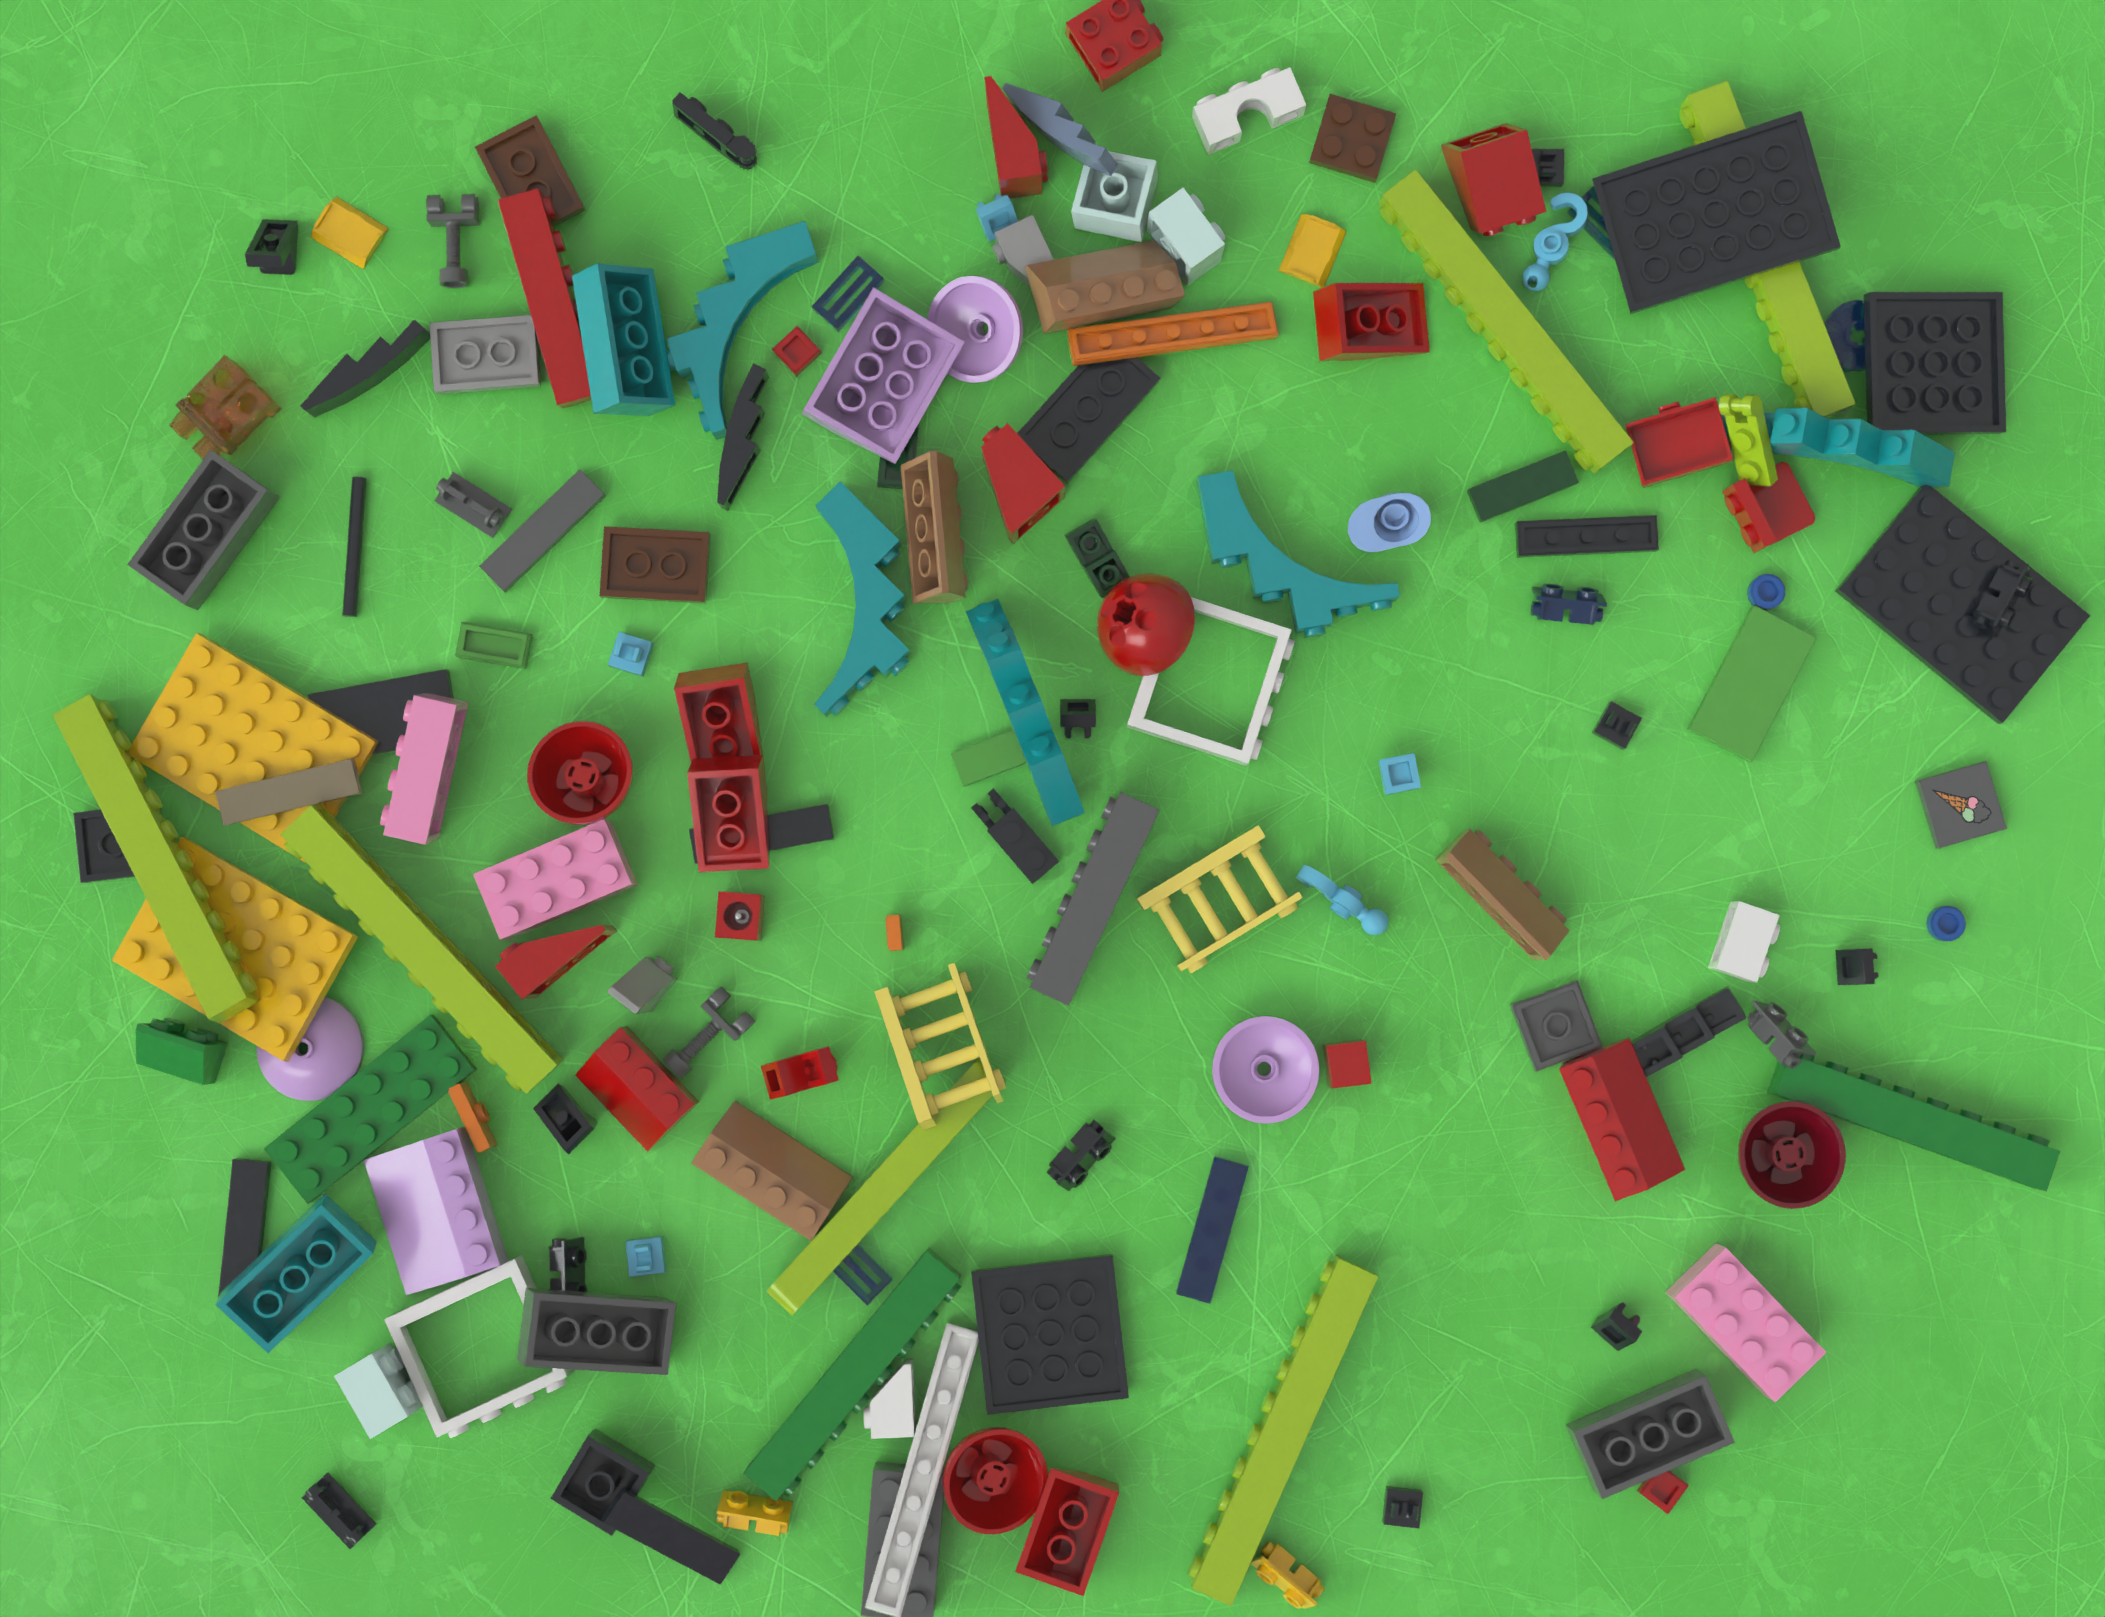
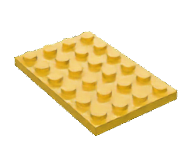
(238, 725)
(280, 944)

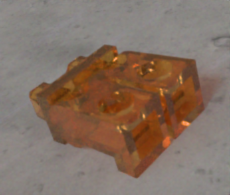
(224, 408)

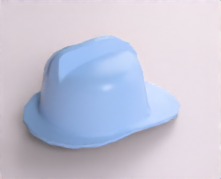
(1389, 522)

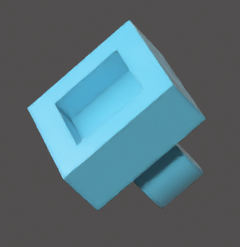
(996, 215)
(630, 654)
(1399, 774)
(645, 1256)

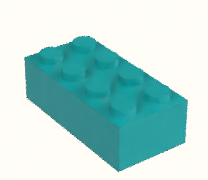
(623, 340)
(296, 1273)

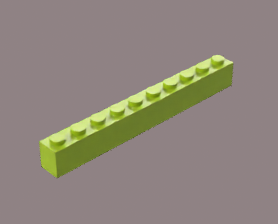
(1782, 293)
(1503, 322)
(156, 858)
(421, 948)
(1282, 1430)

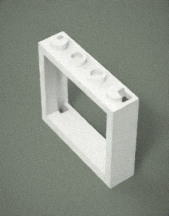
(1262, 711)
(490, 1409)

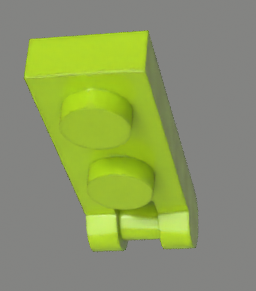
(1749, 438)

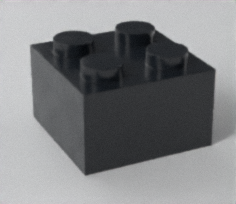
(598, 1475)

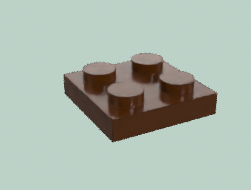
(1352, 138)

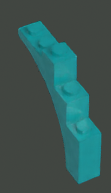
(704, 352)
(1858, 443)
(1311, 596)
(872, 644)
(1025, 711)

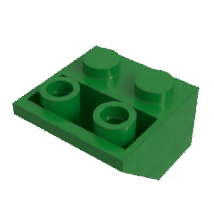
(179, 1051)

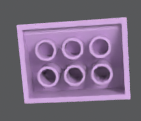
(883, 376)
(436, 1211)

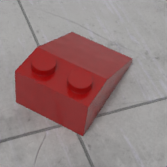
(1017, 158)
(1370, 321)
(718, 712)
(729, 812)
(541, 962)

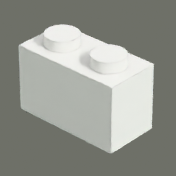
(1745, 942)

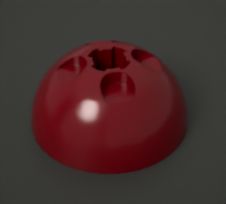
(1806, 1167)

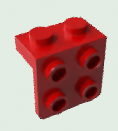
(1769, 511)

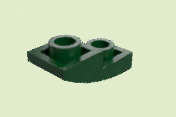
(1097, 556)

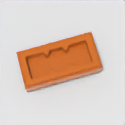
(473, 1116)

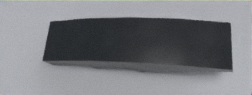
(354, 378)
(738, 449)
(1687, 1030)

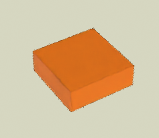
(894, 932)

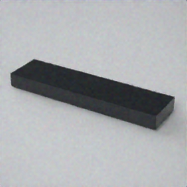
(1586, 536)
(793, 828)
(244, 1217)
(670, 1536)

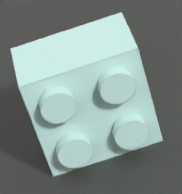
(1118, 202)
(1186, 235)
(379, 1390)

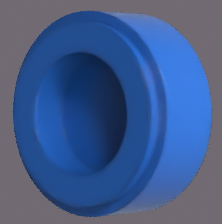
(1766, 591)
(1945, 923)

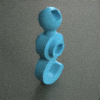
(1552, 243)
(1345, 901)

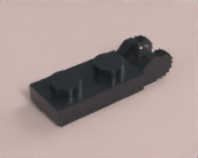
(714, 132)
(1017, 839)

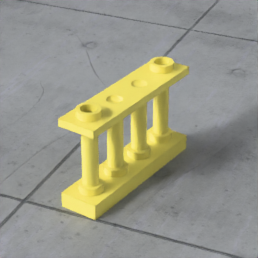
(1219, 865)
(906, 1039)

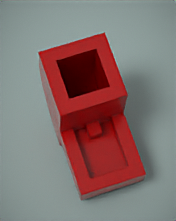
(800, 1072)

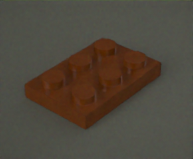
(527, 161)
(655, 565)

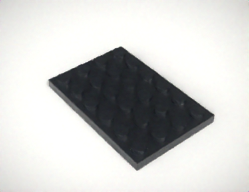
(1716, 213)
(1927, 583)

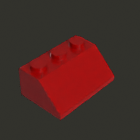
(636, 1087)
(1068, 1529)

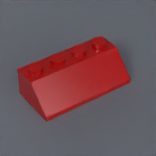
(1622, 1118)

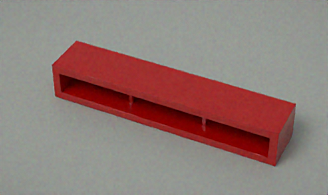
(548, 292)

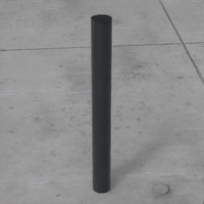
(354, 547)

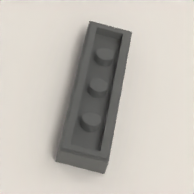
(542, 531)

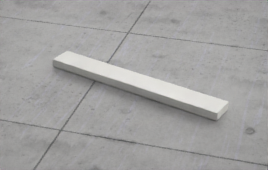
(922, 1471)

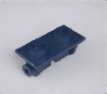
(1581, 603)

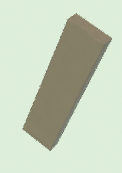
(289, 792)

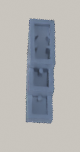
(1057, 126)

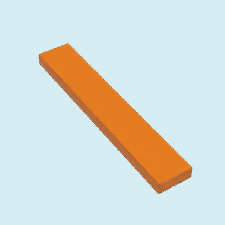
(1172, 333)

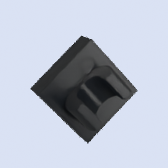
(1549, 166)
(1077, 714)
(1616, 725)
(1855, 966)
(1617, 1328)
(1402, 1507)

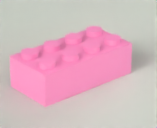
(424, 768)
(555, 879)
(1745, 1322)

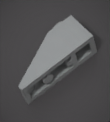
(1020, 246)
(644, 985)

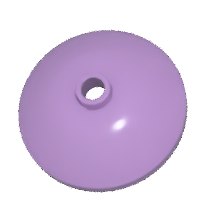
(962, 311)
(331, 1059)
(1291, 1074)

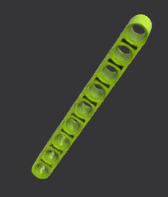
(875, 1198)

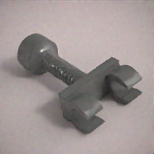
(453, 275)
(680, 1060)

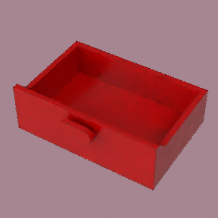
(1679, 441)

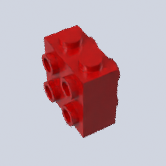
(1114, 40)

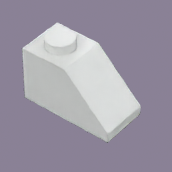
(893, 1406)

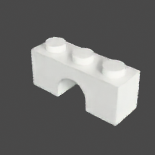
(1273, 95)

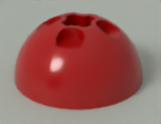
(1145, 623)
(570, 759)
(1005, 1492)

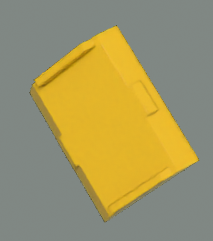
(348, 232)
(1312, 250)

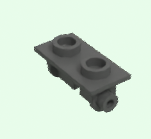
(472, 504)
(1790, 1041)

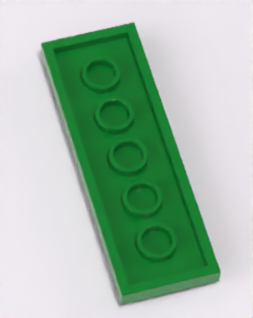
(370, 1109)

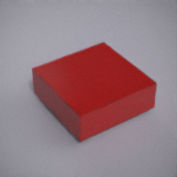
(796, 351)
(1663, 1490)

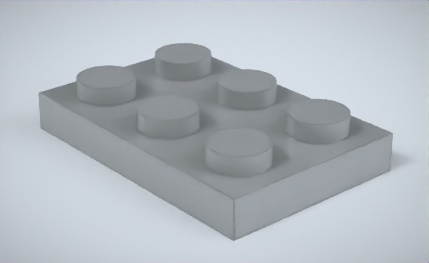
(484, 354)

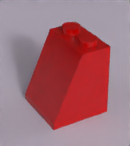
(1495, 178)
(1019, 480)

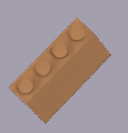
(1104, 286)
(933, 529)
(1503, 895)
(772, 1170)

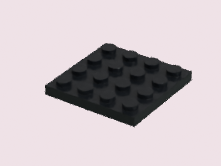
(1935, 362)
(1049, 1334)

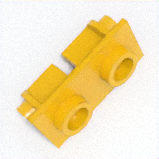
(739, 1508)
(1297, 1586)

